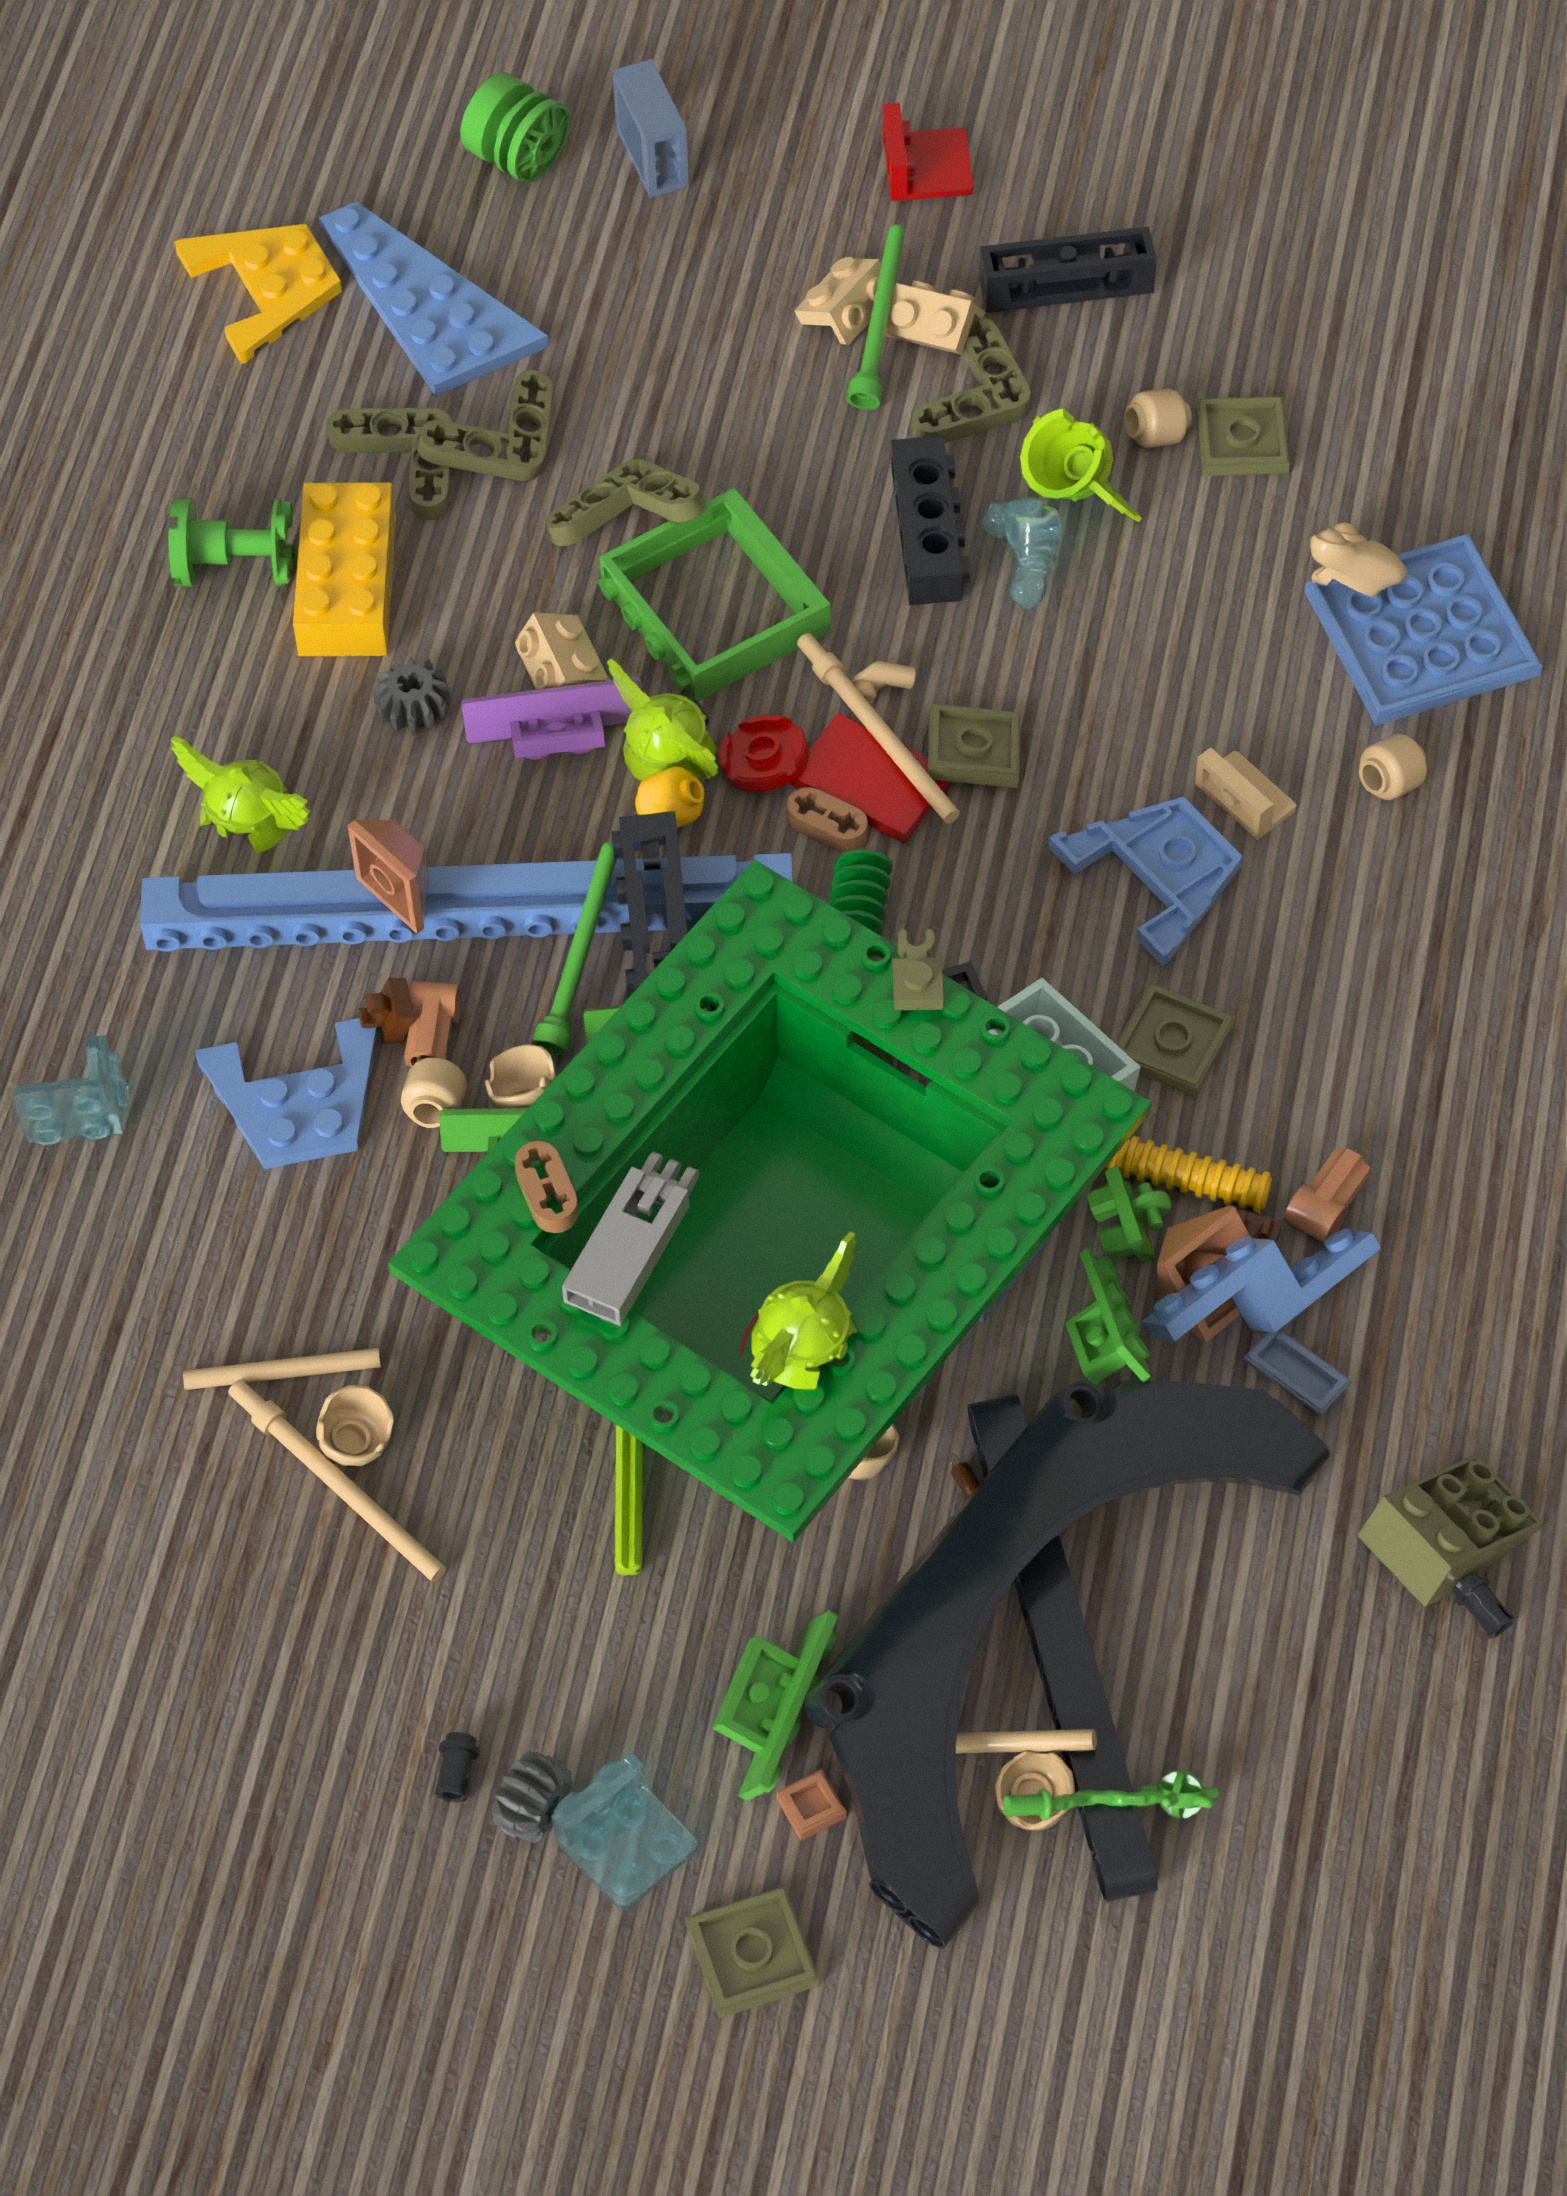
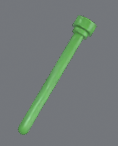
(865, 389)
(554, 1030)

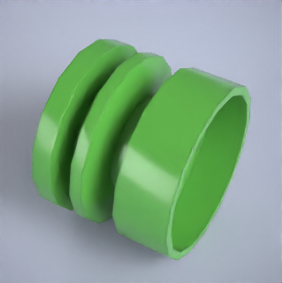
(515, 127)

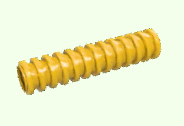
(1193, 1174)

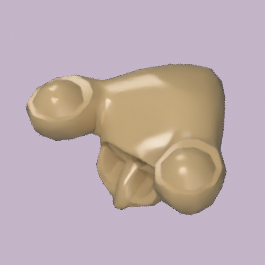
(1355, 561)

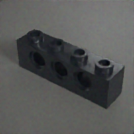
(927, 520)

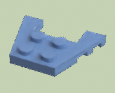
(1172, 854)
(300, 1112)

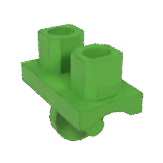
(1119, 1199)

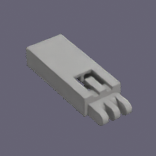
(625, 1247)

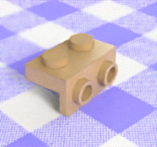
(843, 298)
(931, 317)
(558, 651)

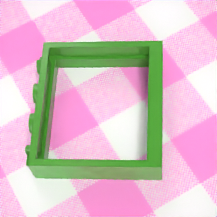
(673, 539)

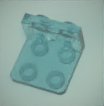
(76, 1106)
(621, 1833)

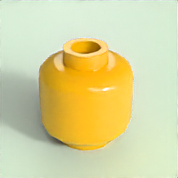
(671, 791)

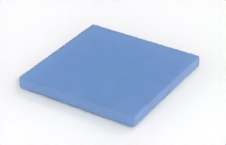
(1428, 638)

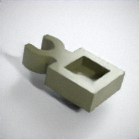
(917, 975)

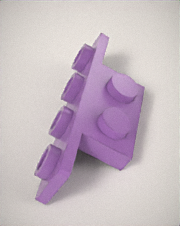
(547, 718)

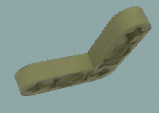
(987, 397)
(360, 442)
(506, 446)
(628, 484)

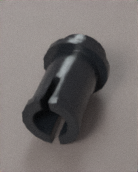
(1483, 1604)
(456, 1765)

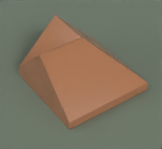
(391, 868)
(1191, 1247)

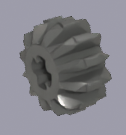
(412, 695)
(530, 1796)

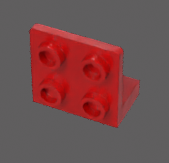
(924, 161)

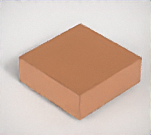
(811, 1804)

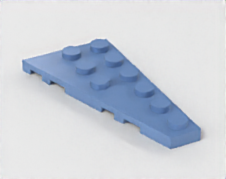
(433, 312)

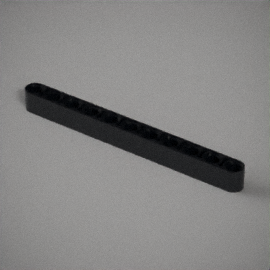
(1072, 1681)

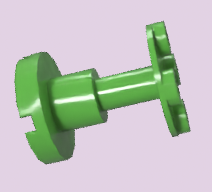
(213, 542)

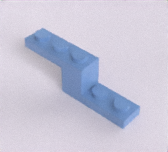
(1260, 1284)

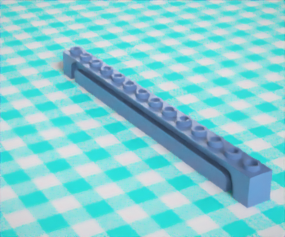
(459, 903)

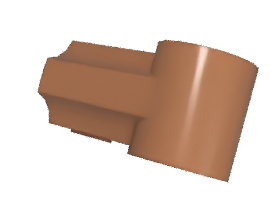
(435, 1011)
(1325, 1202)

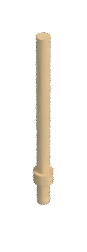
(831, 672)
(272, 1420)

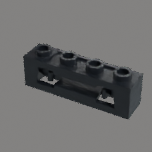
(1067, 270)
(646, 834)

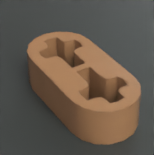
(827, 819)
(555, 1183)

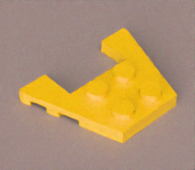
(279, 268)

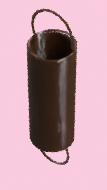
(964, 1477)

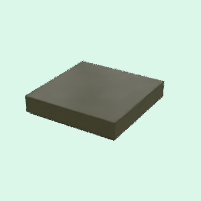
(1242, 436)
(973, 745)
(1175, 1038)
(752, 1952)

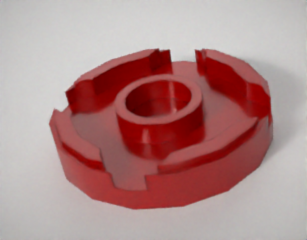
(763, 753)

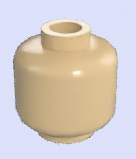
(1157, 418)
(1392, 767)
(430, 1087)

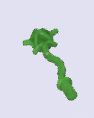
(1177, 1793)

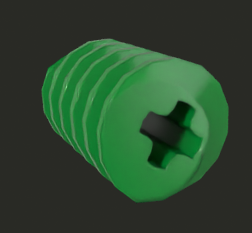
(862, 887)

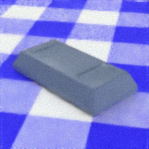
(1297, 1370)

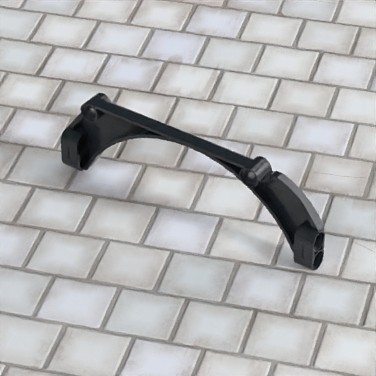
(912, 1656)

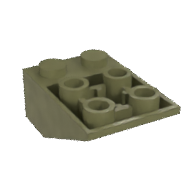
(1447, 1528)

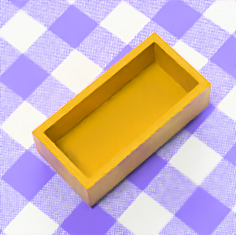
(344, 569)

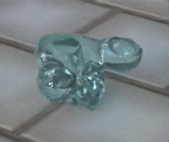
(1034, 537)

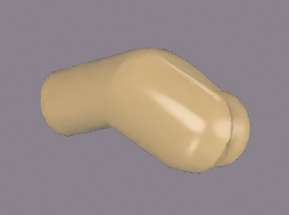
(882, 674)

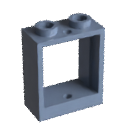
(650, 128)

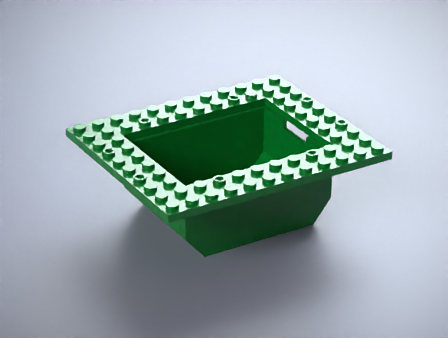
(792, 1154)

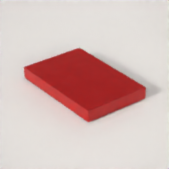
(860, 772)

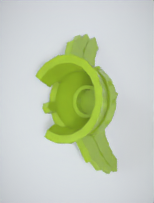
(1070, 461)
(663, 731)
(243, 797)
(804, 1326)

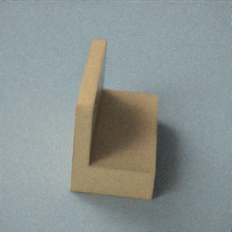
(1243, 791)

